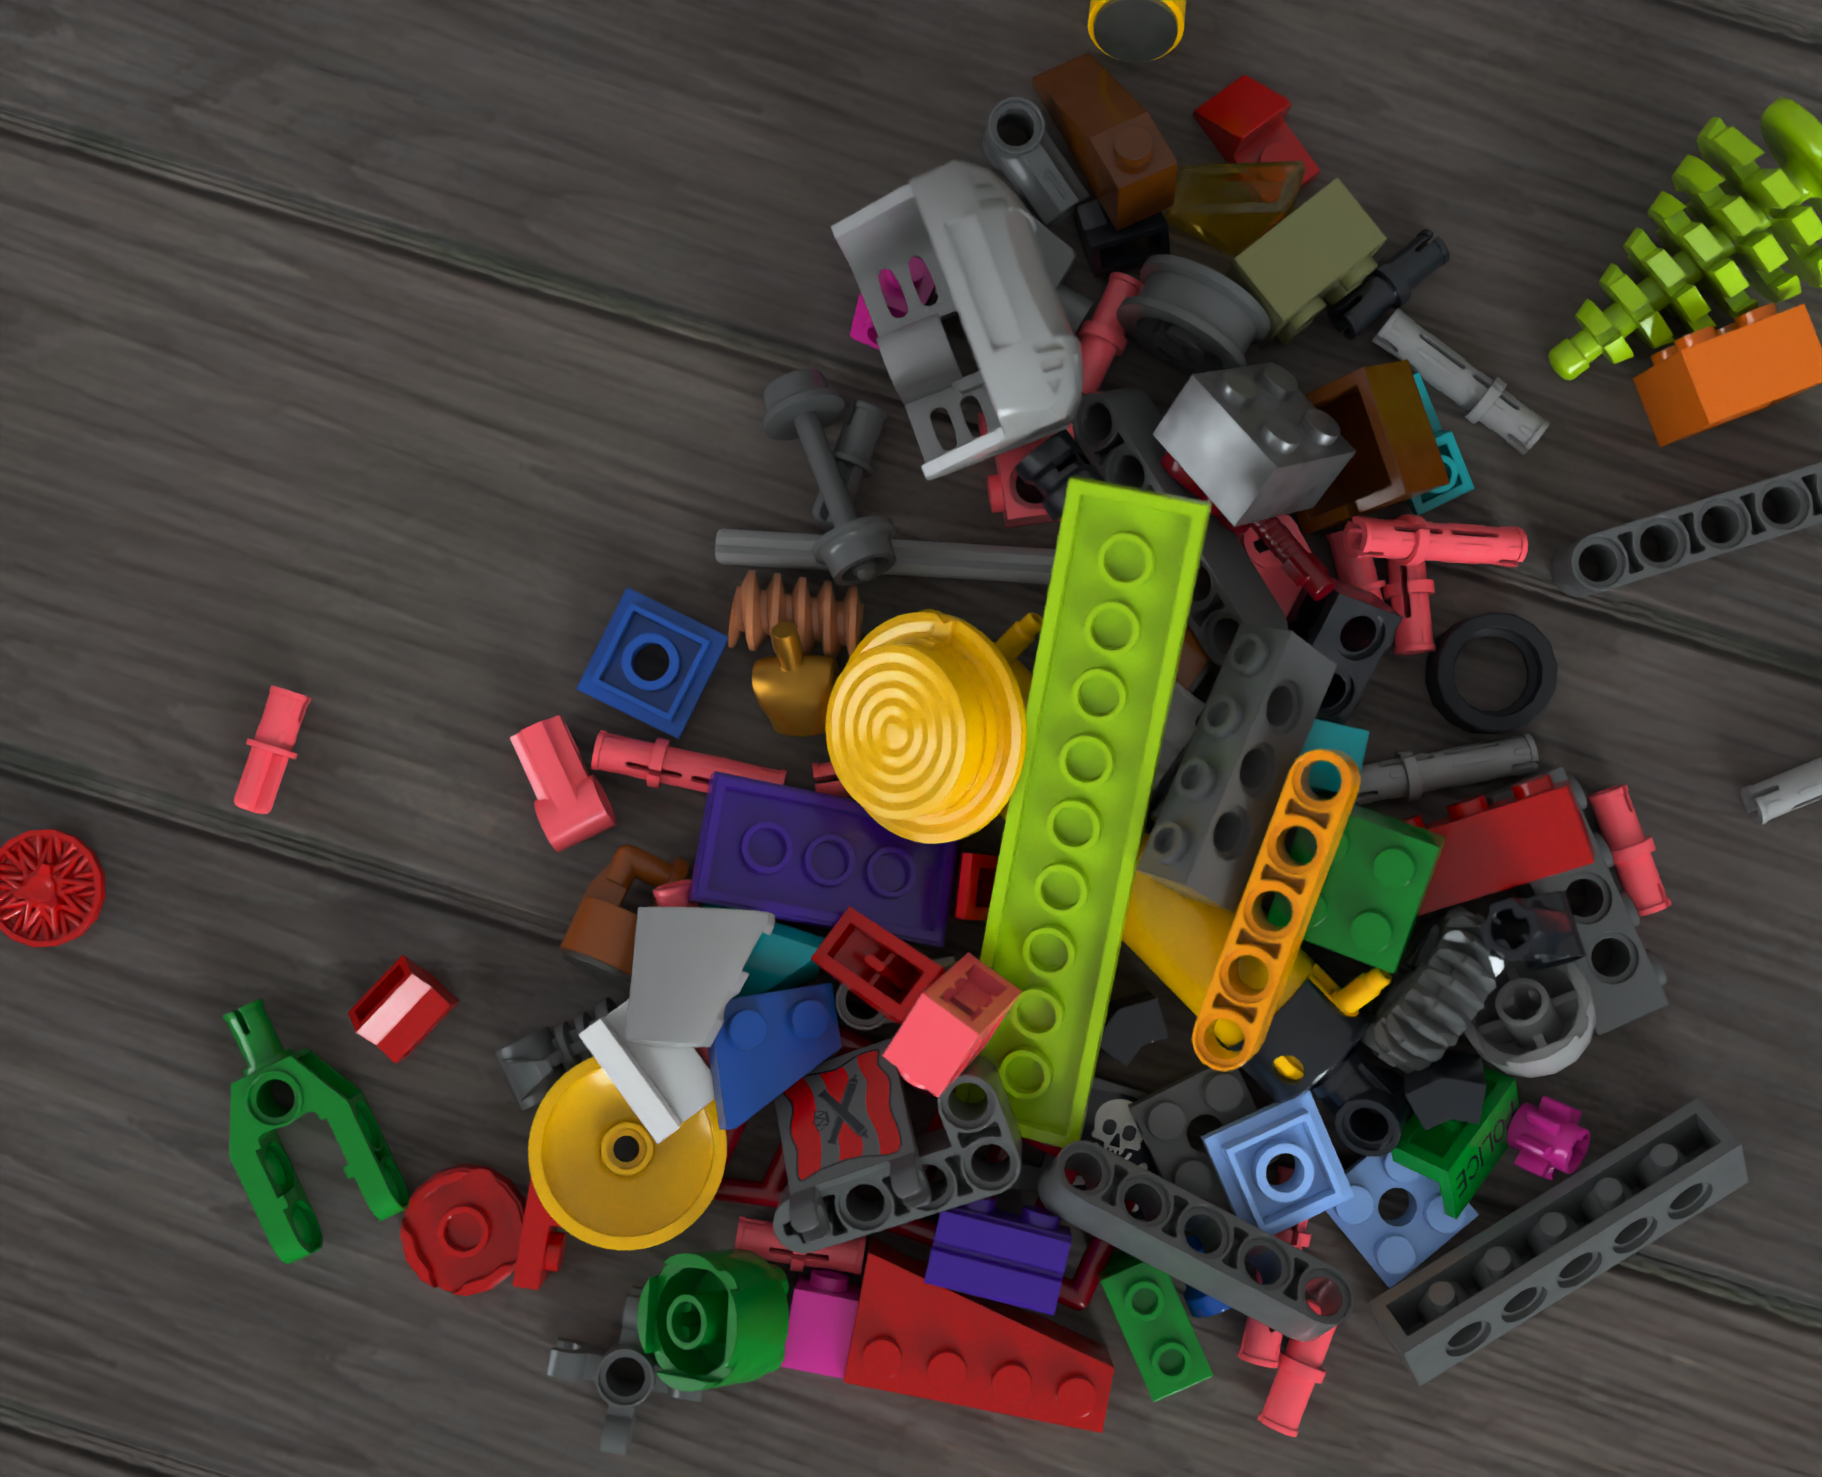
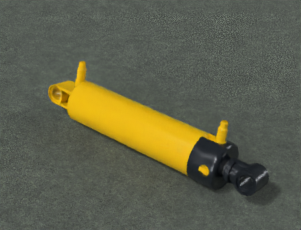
(1316, 1016)

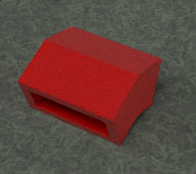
(401, 1009)

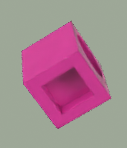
(821, 1323)

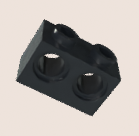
(1353, 648)

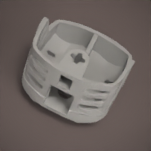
(992, 275)

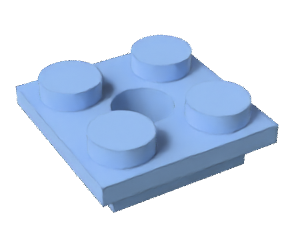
(1247, 1146)
(1398, 1244)

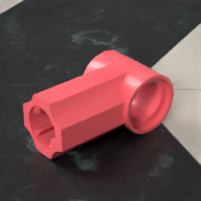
(569, 799)

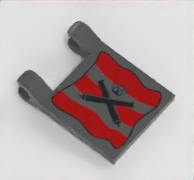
(843, 1125)

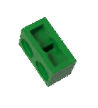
(1154, 1325)

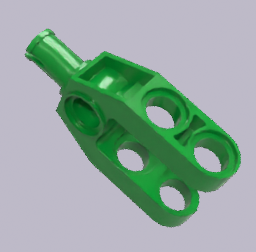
(261, 1155)

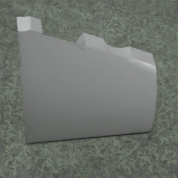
(688, 971)

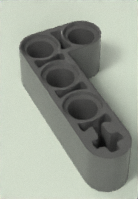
(948, 1148)

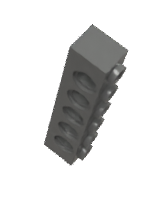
(1560, 1240)

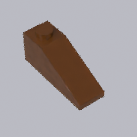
(1110, 139)

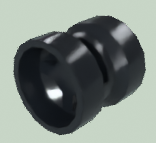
(1051, 467)

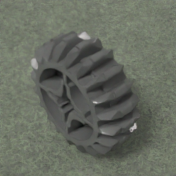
(1433, 991)

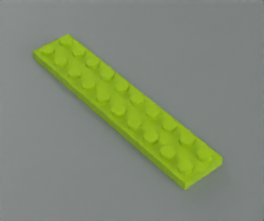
(1085, 789)

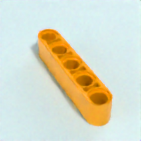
(1251, 931)

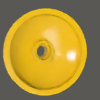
(614, 1200)

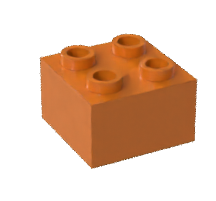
(1730, 372)

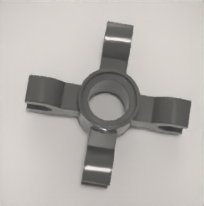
(579, 1360)

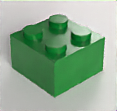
(1370, 888)

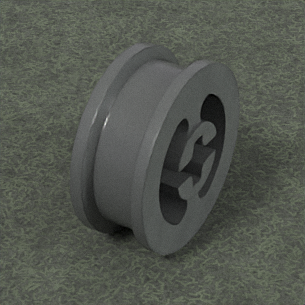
(1192, 316)

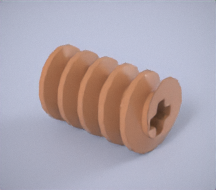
(817, 618)

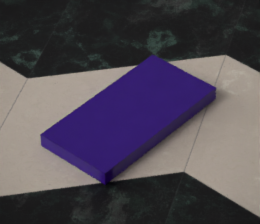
(814, 858)

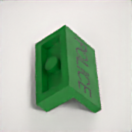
(1461, 1152)

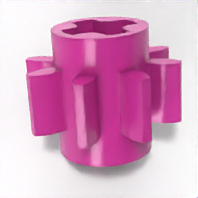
(1548, 1138)

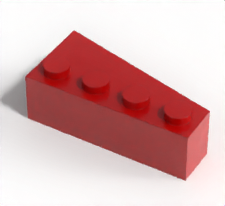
(971, 1349)

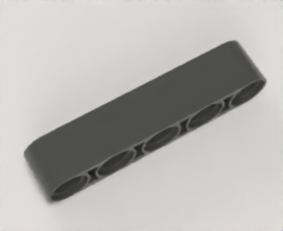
(1119, 441)
(1681, 536)
(1224, 1238)

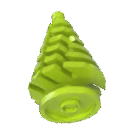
(1740, 219)

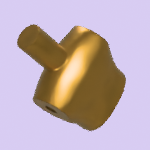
(794, 685)

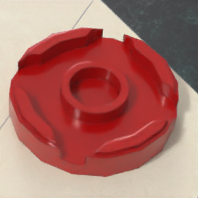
(463, 1229)

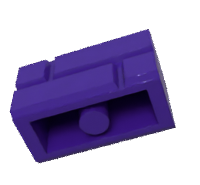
(1000, 1254)

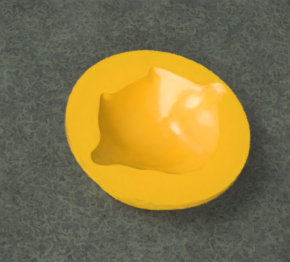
(927, 727)

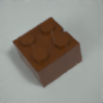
(1392, 439)

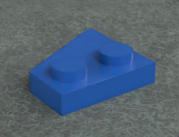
(769, 1046)

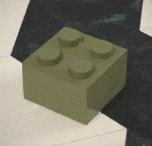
(1308, 258)

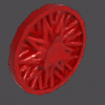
(49, 887)

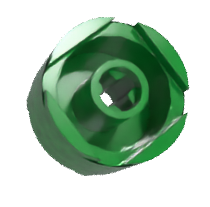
(714, 1318)

